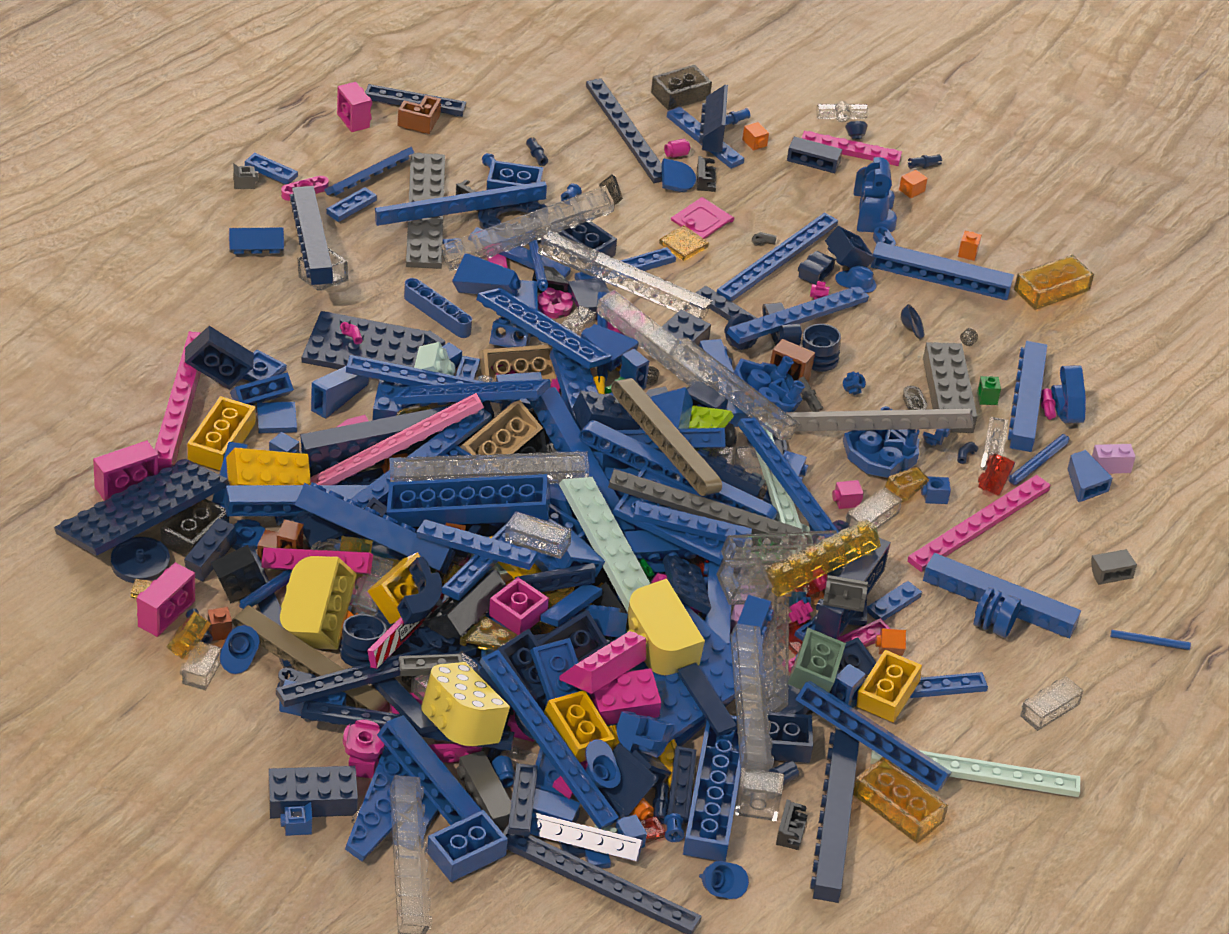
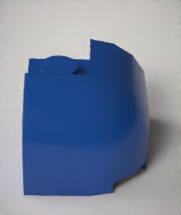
(643, 733)

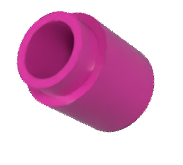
(677, 148)

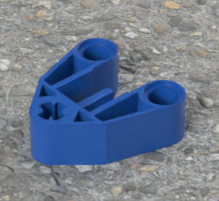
(1070, 396)

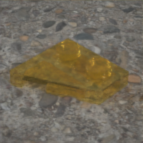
(487, 634)

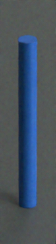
(1150, 639)

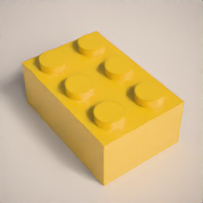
(393, 587)
(889, 686)
(577, 722)

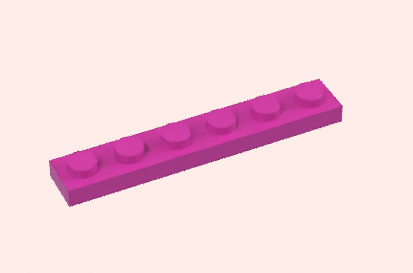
(856, 149)
(287, 558)

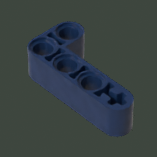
(788, 332)

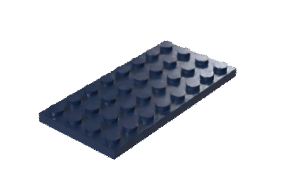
(141, 506)

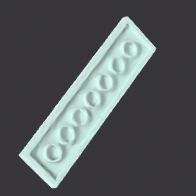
(605, 536)

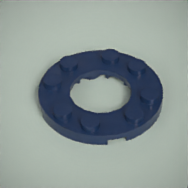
(488, 217)

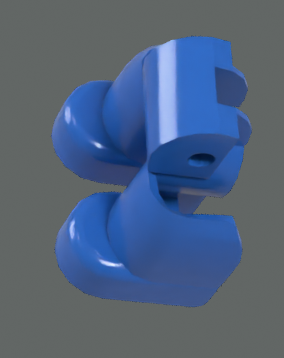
(876, 198)

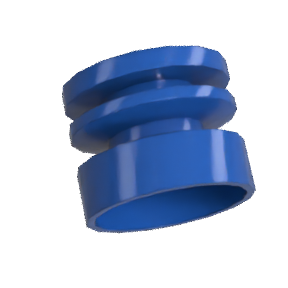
(996, 612)

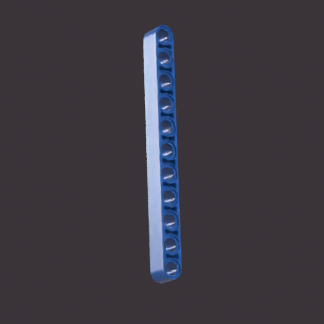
(640, 455)

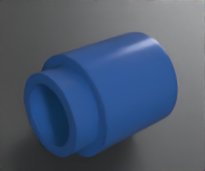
(504, 770)

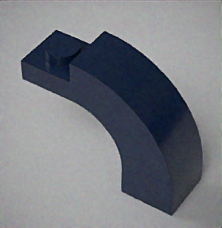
(418, 606)

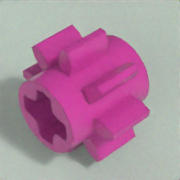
(819, 290)
(800, 612)

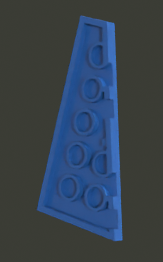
(375, 813)

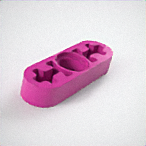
(319, 183)

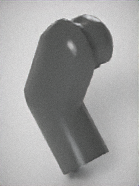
(761, 238)

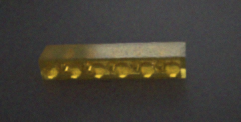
(823, 557)

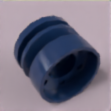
(826, 343)
(358, 636)

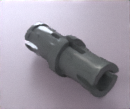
(810, 397)

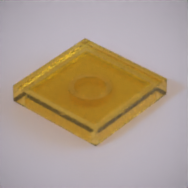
(684, 242)

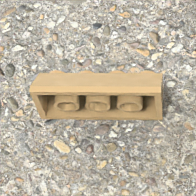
(521, 359)
(504, 432)

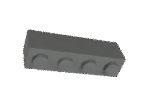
(485, 787)

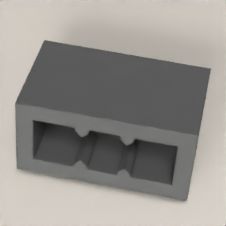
(1113, 566)

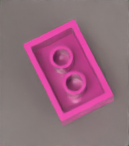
(124, 468)
(166, 599)
(629, 692)

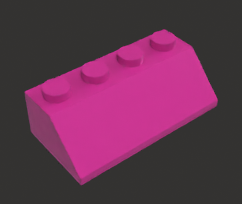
(607, 663)

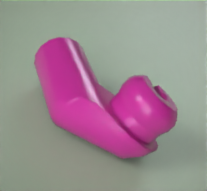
(351, 331)

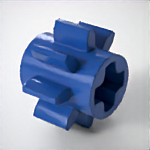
(854, 383)
(797, 596)

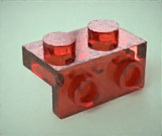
(996, 473)

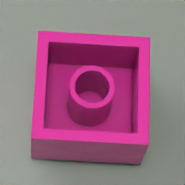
(354, 106)
(518, 606)

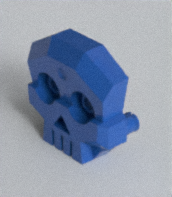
(772, 382)
(882, 451)

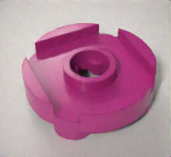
(562, 301)
(359, 748)

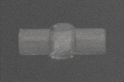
(842, 111)

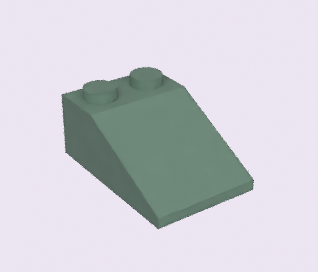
(817, 661)

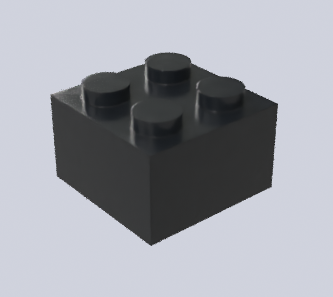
(238, 573)

